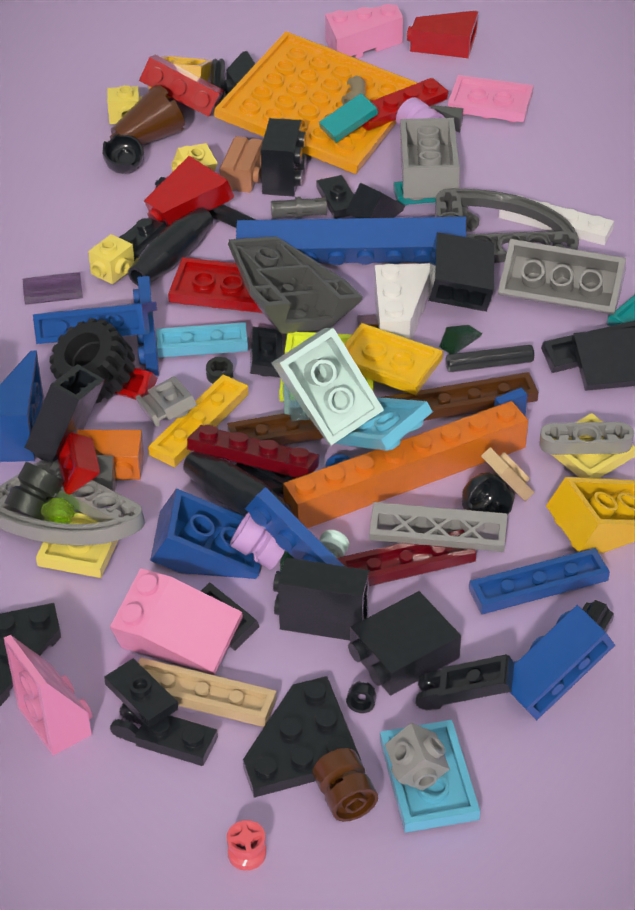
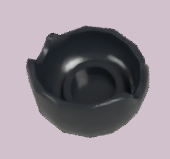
(123, 153)
(487, 494)

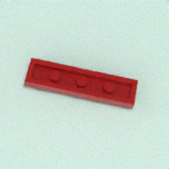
(387, 106)

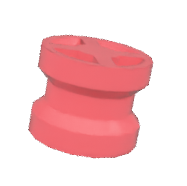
(250, 835)

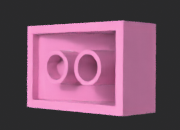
(175, 622)
(47, 699)

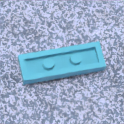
(201, 340)

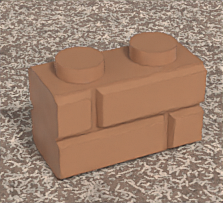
(242, 164)

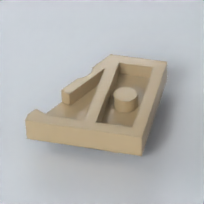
(509, 472)

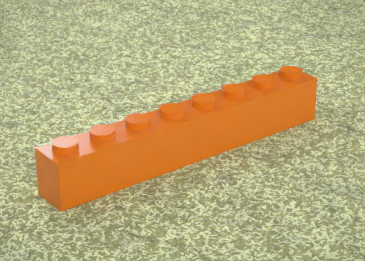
(410, 465)

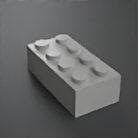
(428, 157)

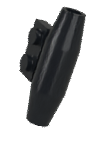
(161, 247)
(232, 483)

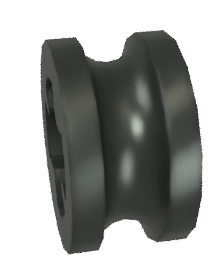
(219, 364)

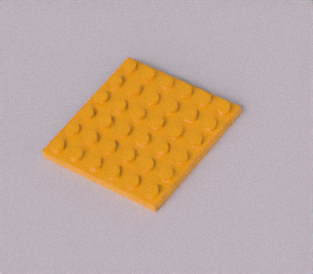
(307, 84)

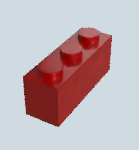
(182, 85)

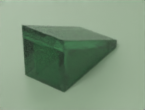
(458, 337)

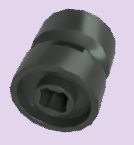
(33, 491)

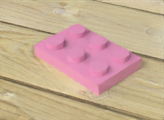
(491, 98)

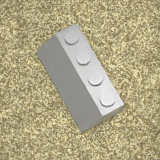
(562, 276)

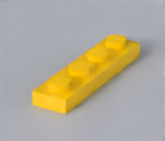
(211, 409)

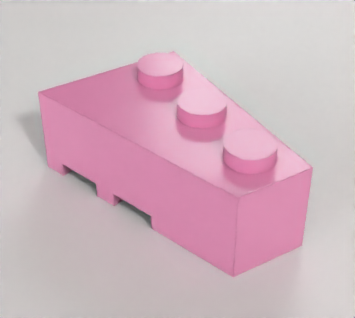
(364, 29)

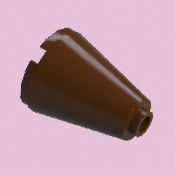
(151, 118)

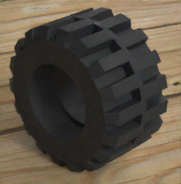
(98, 349)

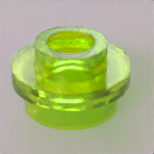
(58, 511)

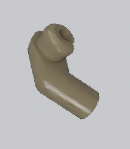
(357, 86)

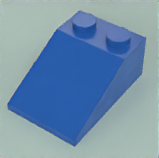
(19, 406)
(196, 539)

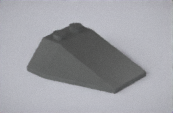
(291, 286)

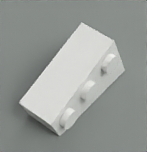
(400, 296)

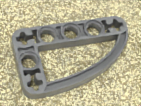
(110, 526)

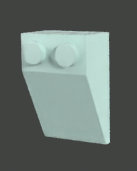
(328, 385)

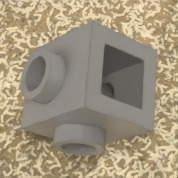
(417, 757)

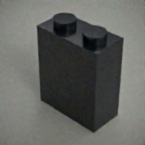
(461, 272)
(63, 411)
(320, 598)
(404, 643)

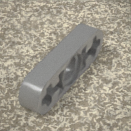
(608, 445)

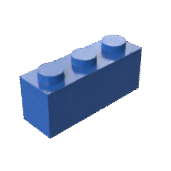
(558, 661)

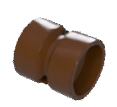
(345, 784)

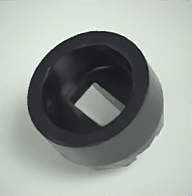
(359, 705)

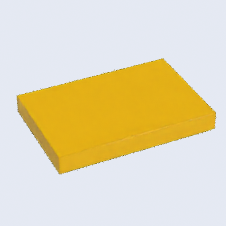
(392, 358)

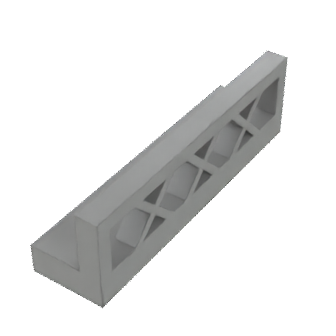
(431, 526)

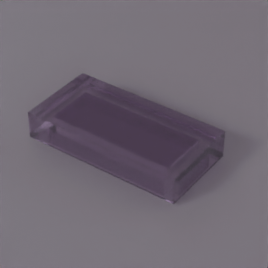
(52, 288)

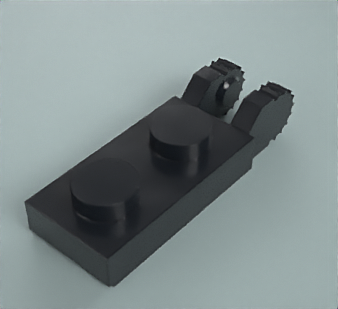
(465, 682)
(168, 737)

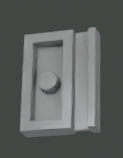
(166, 400)

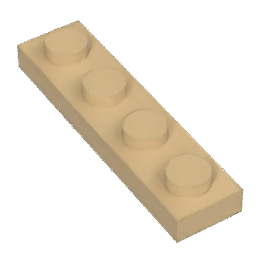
(214, 693)

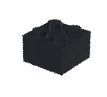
(282, 157)

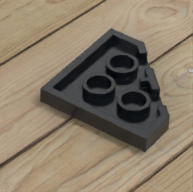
(32, 626)
(296, 737)

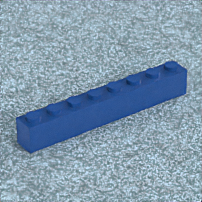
(358, 238)

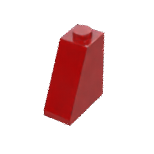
(444, 34)
(187, 189)

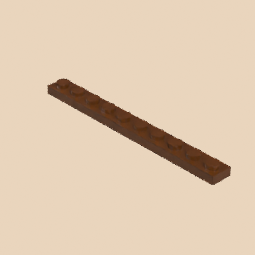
(443, 401)

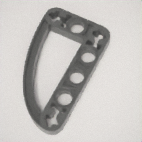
(562, 227)

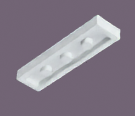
(588, 227)

